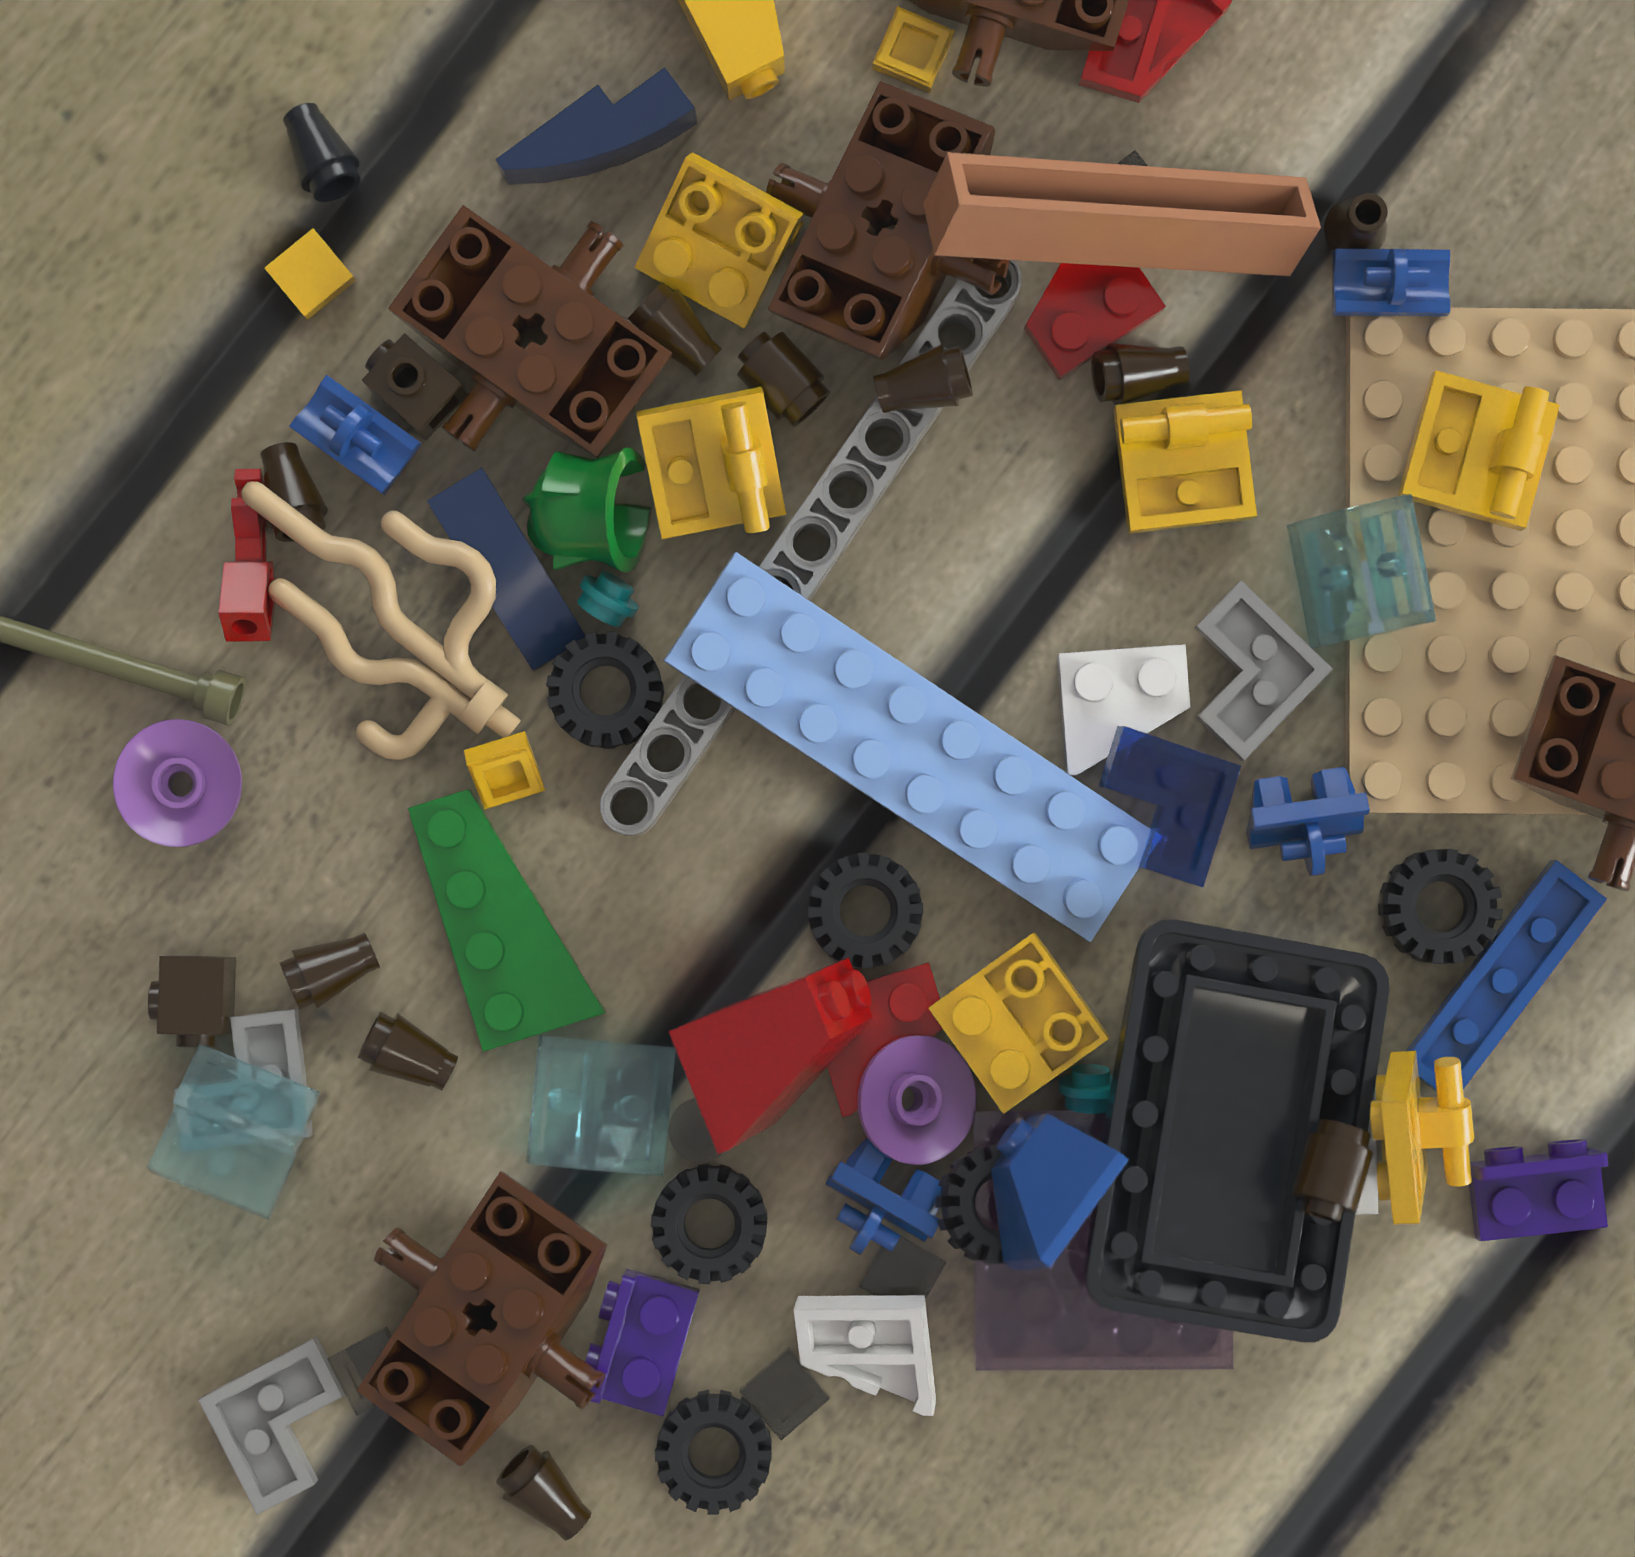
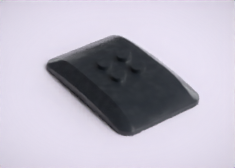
(1213, 1090)

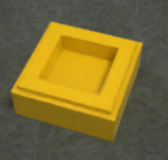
(913, 49)
(310, 274)
(504, 770)

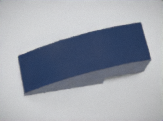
(600, 134)
(524, 591)

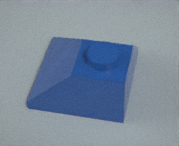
(1047, 1187)

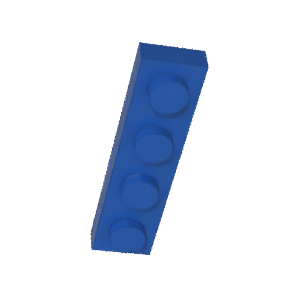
(1507, 972)

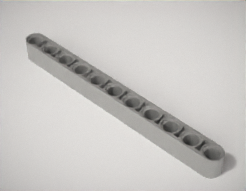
(818, 512)

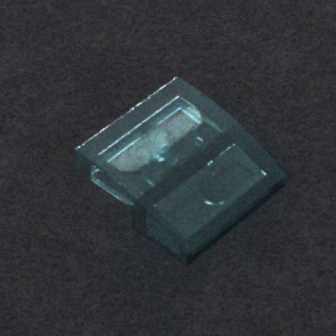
(1361, 571)
(600, 1105)
(234, 1131)

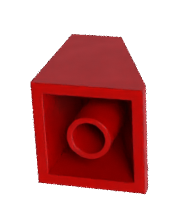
(768, 1049)

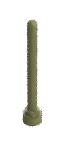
(215, 695)

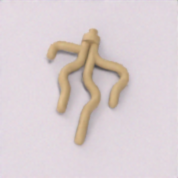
(447, 672)

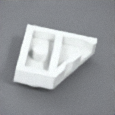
(1117, 689)
(869, 1343)

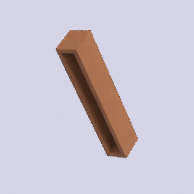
(1119, 215)

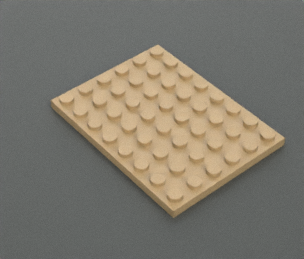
(1449, 702)

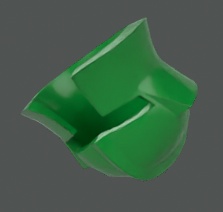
(576, 511)

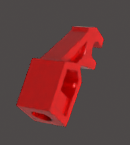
(244, 600)

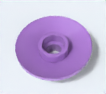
(146, 775)
(941, 1103)

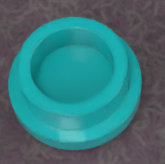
(607, 598)
(1086, 1088)

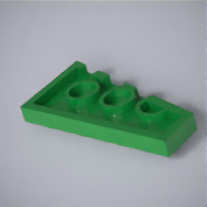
(502, 942)

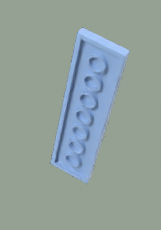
(910, 746)

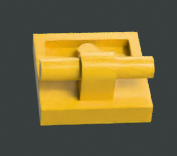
(719, 240)
(1479, 449)
(1185, 461)
(712, 463)
(1019, 1022)
(1413, 1124)

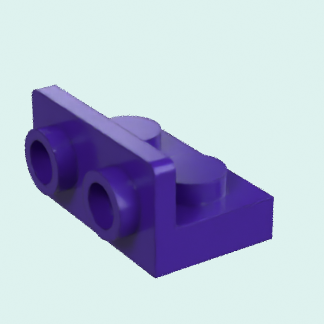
(1539, 1192)
(642, 1340)

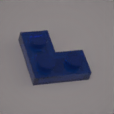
(1189, 794)

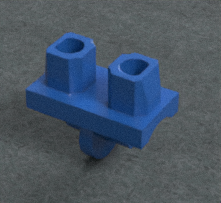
(1390, 282)
(355, 435)
(1307, 827)
(911, 1211)

